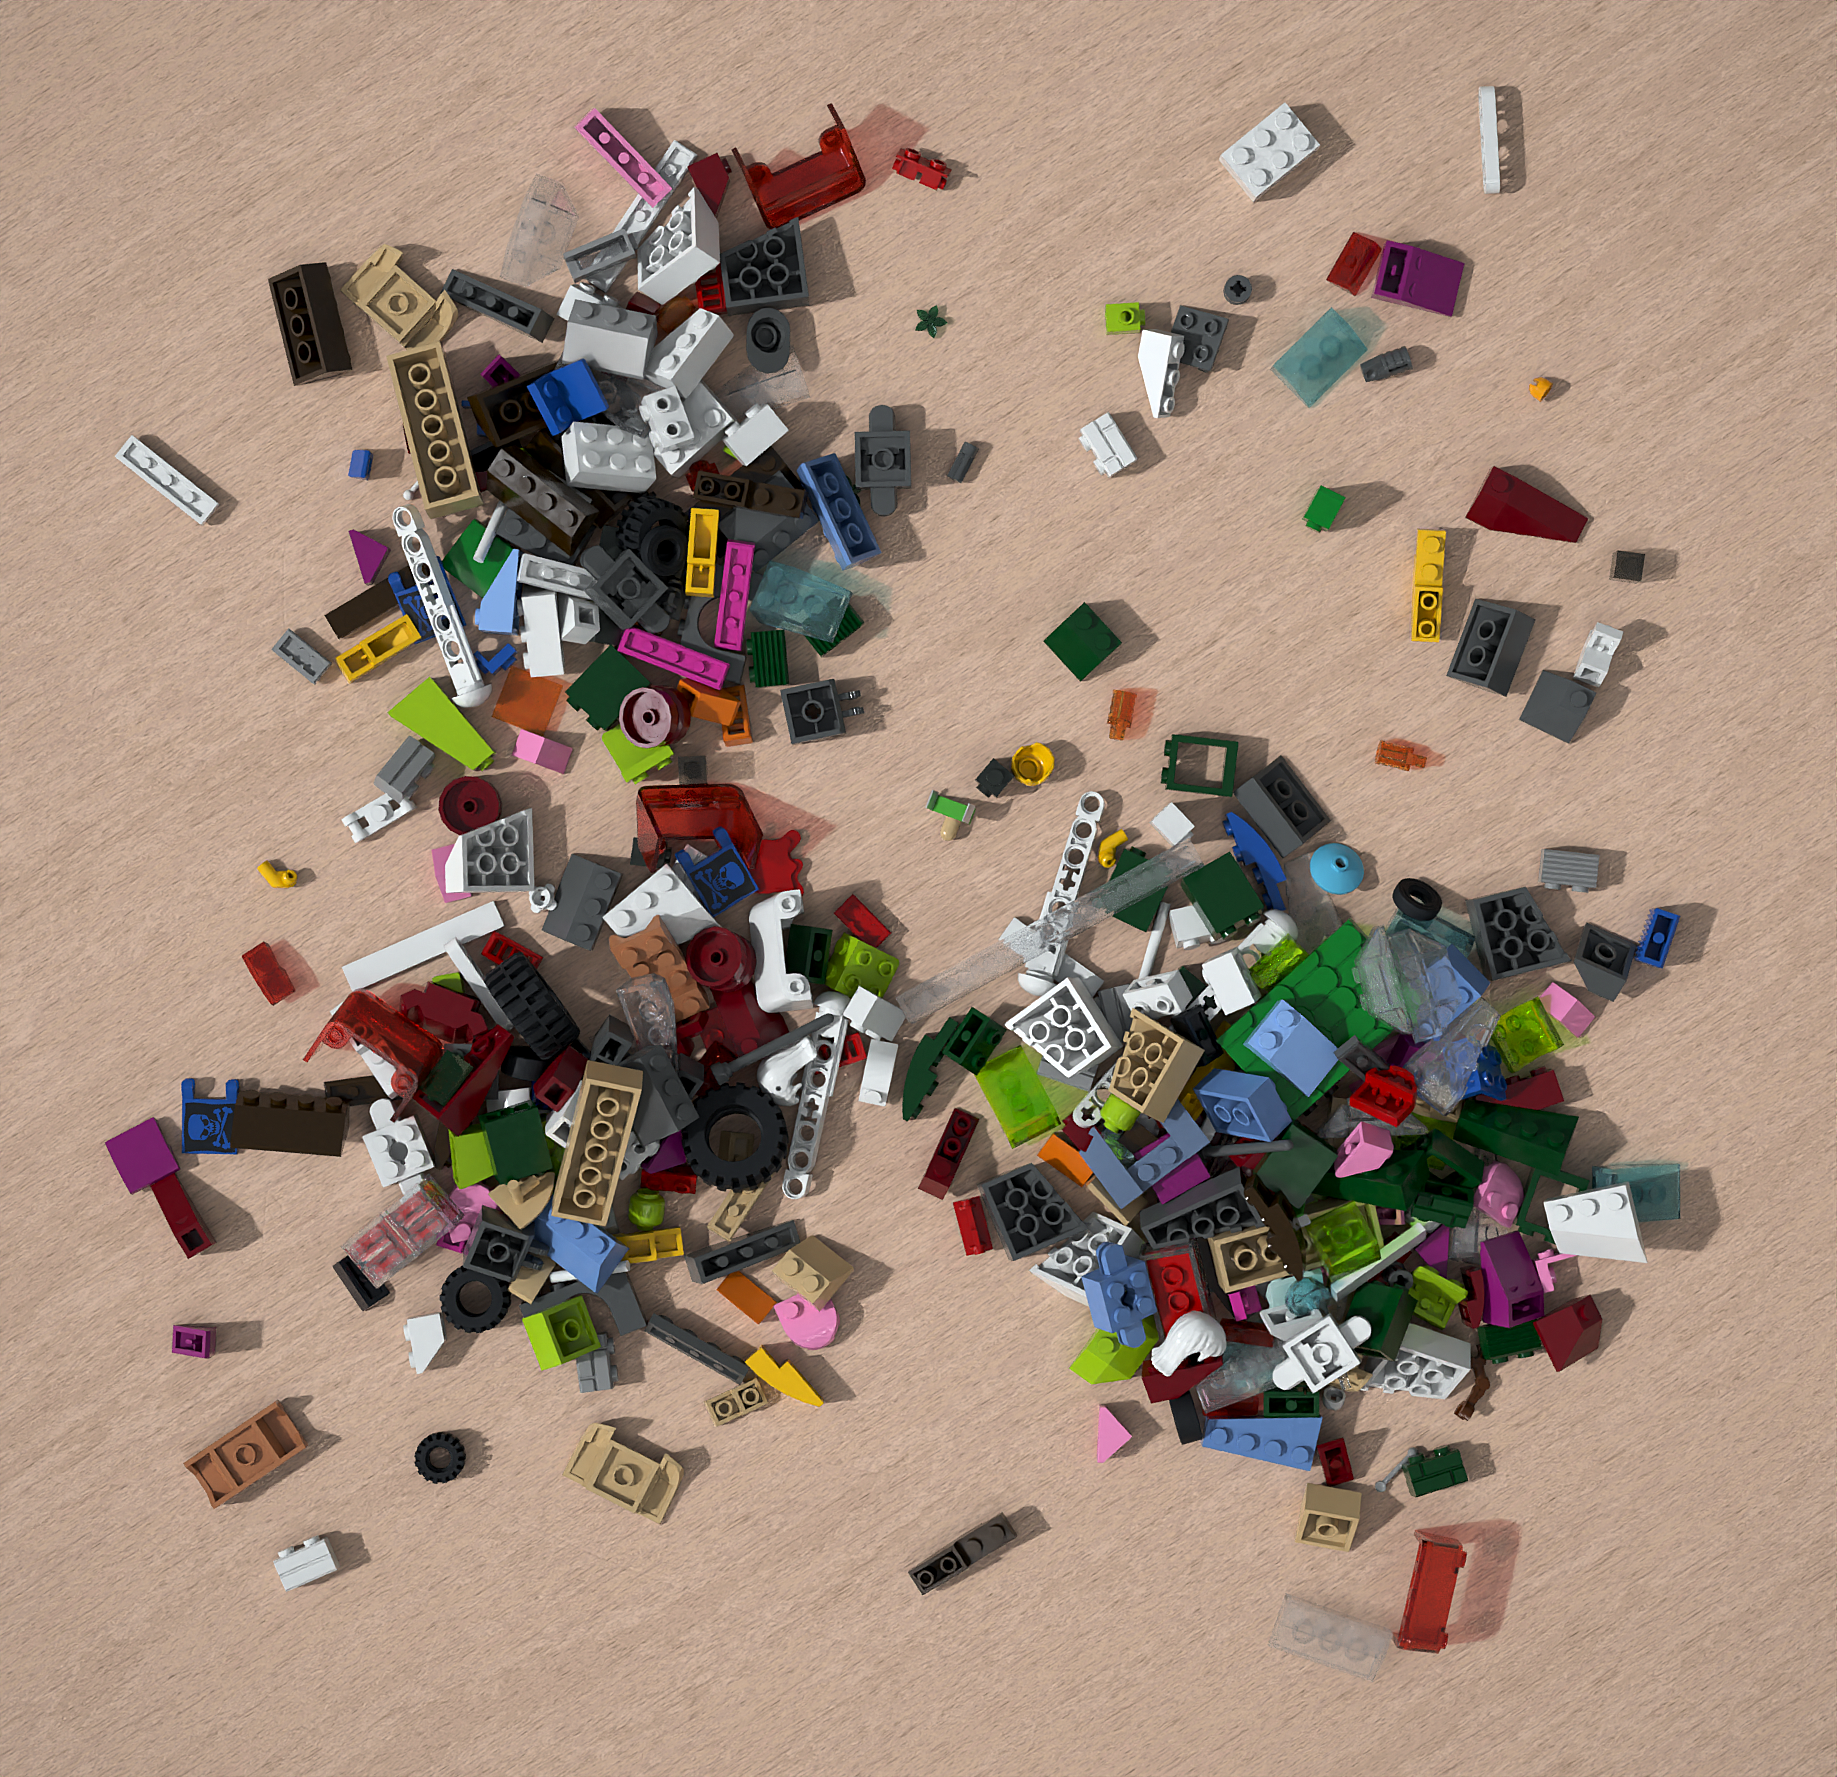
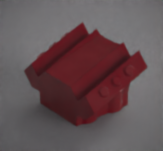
(445, 1013)

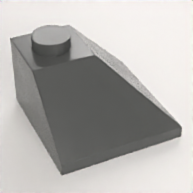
(1557, 706)
(1603, 961)

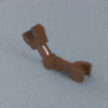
(1482, 1383)

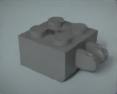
(823, 696)
(500, 1247)

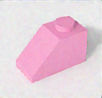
(1363, 1150)

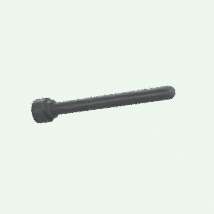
(724, 1070)
(1210, 1151)

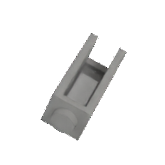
(600, 254)

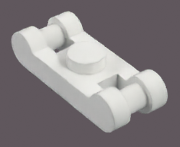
(378, 814)

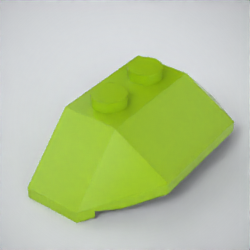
(1109, 1361)

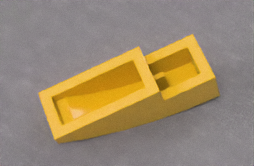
(702, 552)
(377, 648)
(784, 1377)

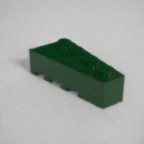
(1517, 1133)
(1390, 1186)

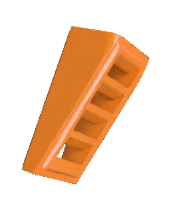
(740, 738)

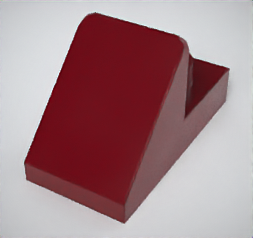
(687, 1029)
(1335, 1462)

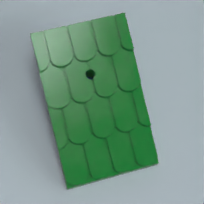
(1328, 998)

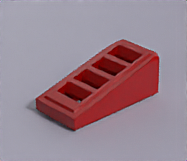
(716, 309)
(493, 940)
(861, 1054)

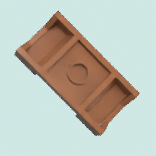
(658, 953)
(246, 1453)

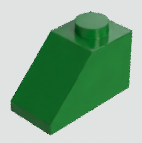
(1323, 509)

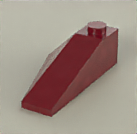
(1518, 508)
(746, 1021)
(464, 1105)

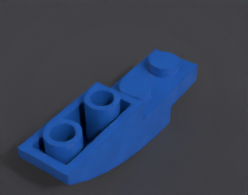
(1252, 848)

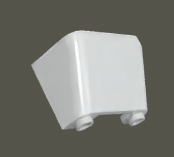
(774, 987)

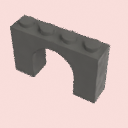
(690, 630)
(616, 1292)

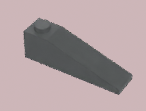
(498, 306)
(741, 1252)

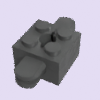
(882, 460)
(625, 589)

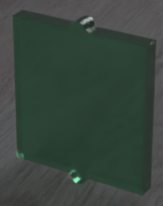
(445, 1078)

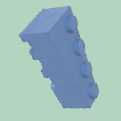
(1273, 1440)

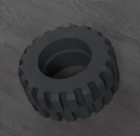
(531, 1006)
(742, 1173)

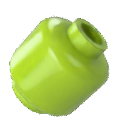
(1118, 1114)
(646, 1209)

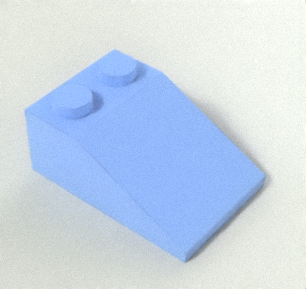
(499, 606)
(1293, 1047)

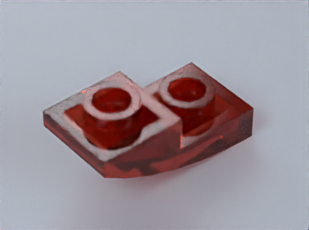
(268, 974)

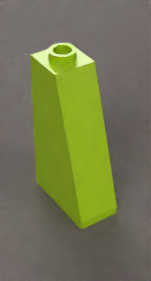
(440, 722)
(471, 1156)

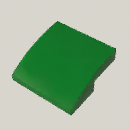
(471, 573)

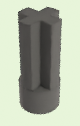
(963, 462)

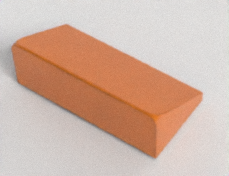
(1065, 1159)
(746, 1296)

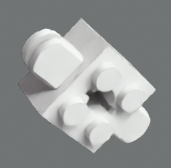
(398, 1148)
(1321, 1352)

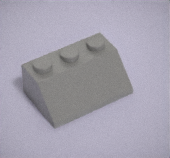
(610, 339)

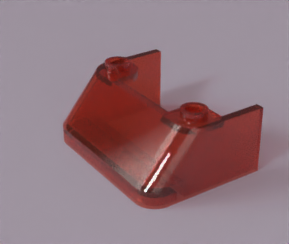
(809, 183)
(693, 814)
(387, 1035)
(1430, 1594)

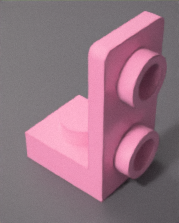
(1545, 1274)

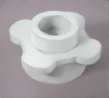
(535, 898)

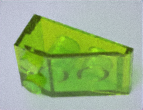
(1017, 1097)

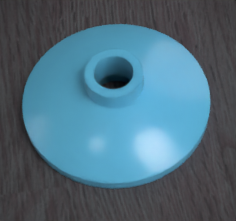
(1329, 875)

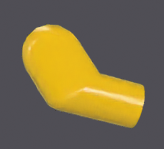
(1108, 847)
(275, 878)

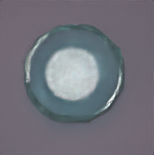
(1305, 1295)

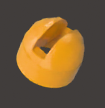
(1541, 389)

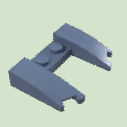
(1129, 1183)

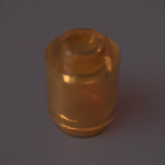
(675, 313)

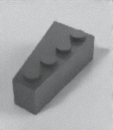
(1201, 1212)

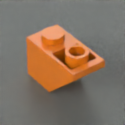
(709, 702)

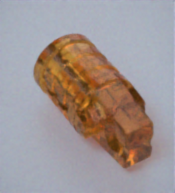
(1120, 713)
(1398, 756)

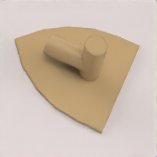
(524, 1199)

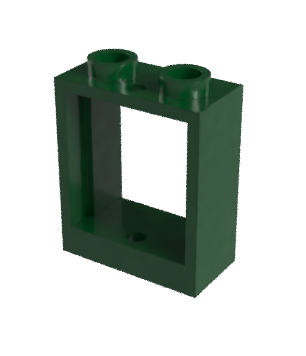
(1228, 772)
(1467, 1166)
(1533, 1178)

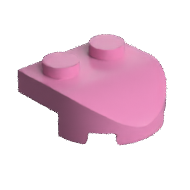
(1499, 1193)
(470, 1202)
(806, 1324)

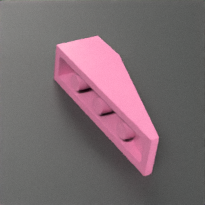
(622, 157)

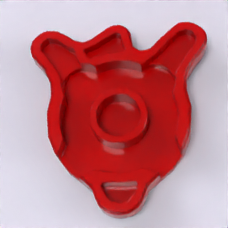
(775, 867)

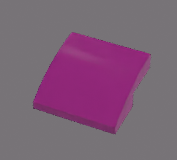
(142, 1155)
(1180, 1178)

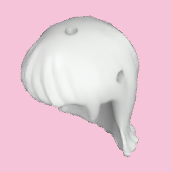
(779, 1070)
(1189, 1335)

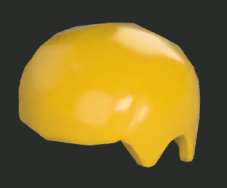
(1032, 764)

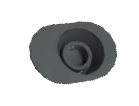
(768, 340)

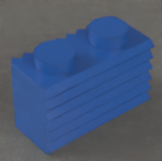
(1656, 937)

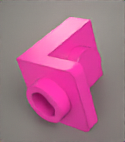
(1244, 1302)

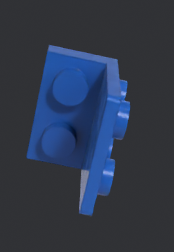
(567, 396)
(1488, 1076)

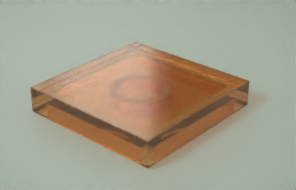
(527, 701)

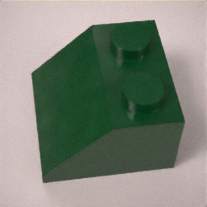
(1082, 641)

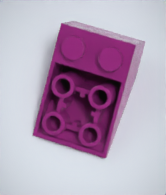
(1417, 279)
(1510, 1282)

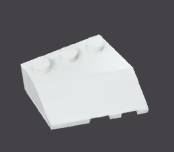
(679, 251)
(688, 352)
(494, 857)
(663, 896)
(1067, 1028)
(1597, 1223)
(1425, 1365)

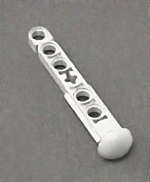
(465, 674)
(1264, 938)
(1041, 969)
(835, 1004)

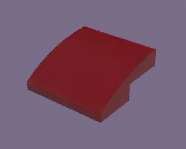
(1472, 1306)

